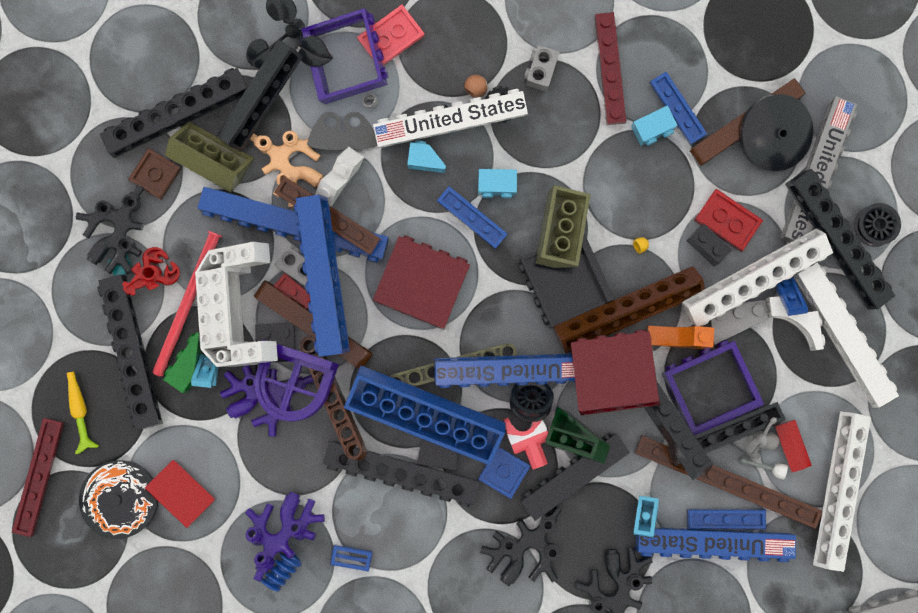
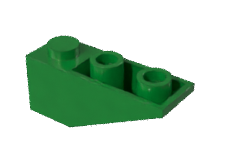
(182, 371)

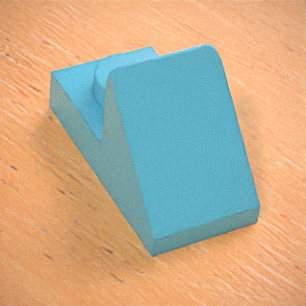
(205, 373)

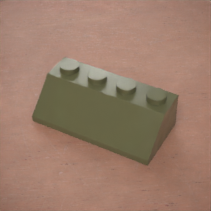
(208, 156)
(563, 228)

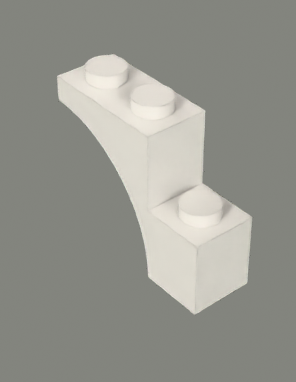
(343, 170)
(807, 323)

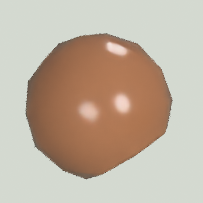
(476, 86)

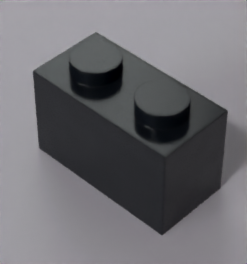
(709, 245)

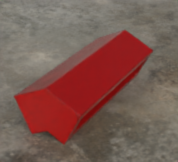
(793, 445)

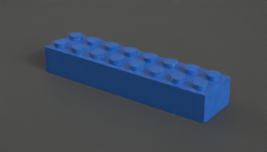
(322, 275)
(425, 415)

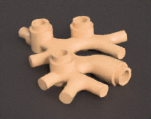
(280, 159)

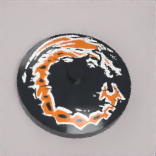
(116, 499)

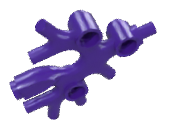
(245, 405)
(279, 542)

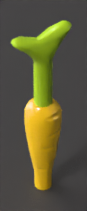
(78, 411)

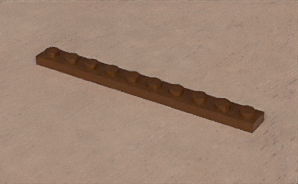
(736, 485)

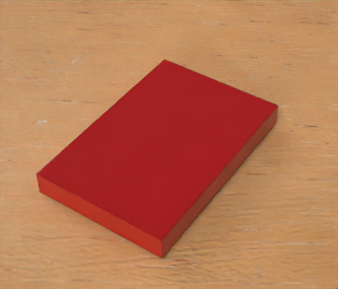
(728, 220)
(180, 494)

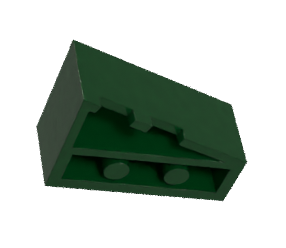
(576, 438)

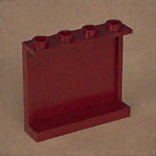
(421, 282)
(615, 373)

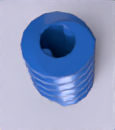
(281, 572)

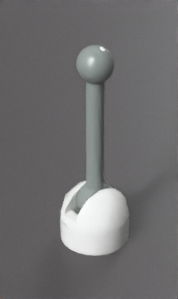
(779, 470)

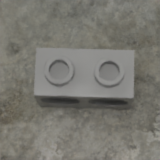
(538, 67)
(294, 270)

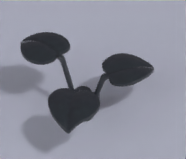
(312, 48)

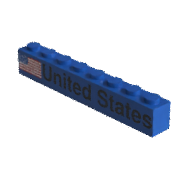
(503, 370)
(718, 543)

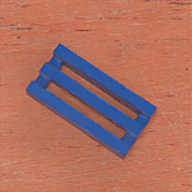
(353, 550)

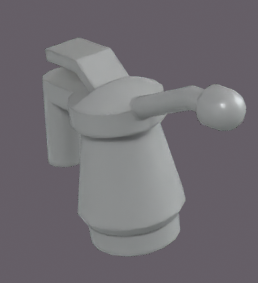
(764, 440)

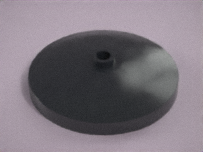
(776, 132)

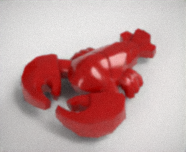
(151, 273)

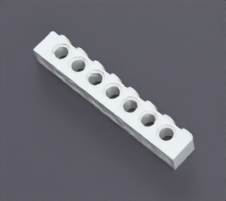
(746, 277)
(842, 491)

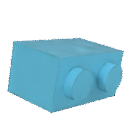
(654, 126)
(497, 182)

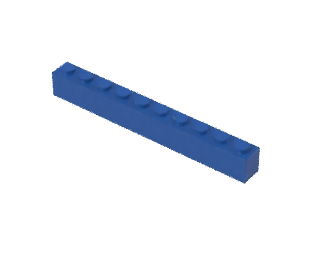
(272, 218)

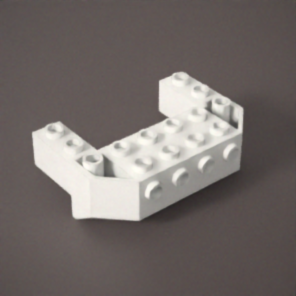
(221, 306)

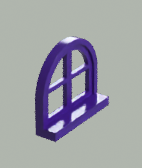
(300, 359)

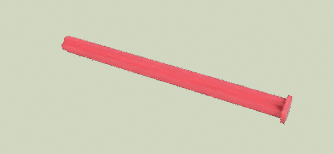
(183, 311)

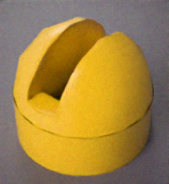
(641, 245)

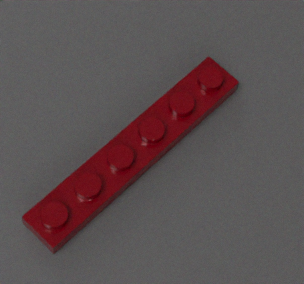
(610, 68)
(37, 477)

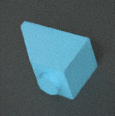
(424, 158)
(646, 516)

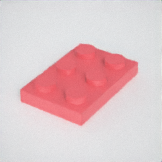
(395, 32)

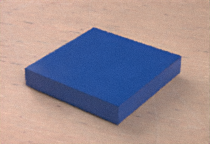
(504, 473)

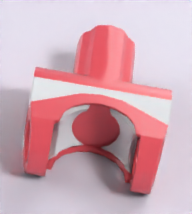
(529, 441)

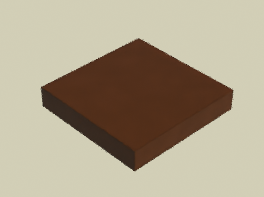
(154, 173)

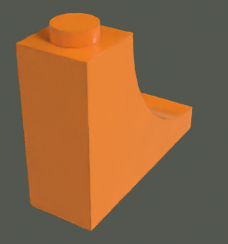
(682, 337)

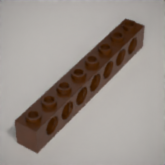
(630, 308)

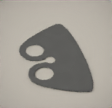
(333, 139)

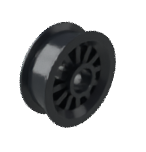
(890, 214)
(534, 409)

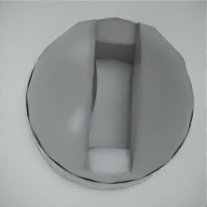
(370, 97)

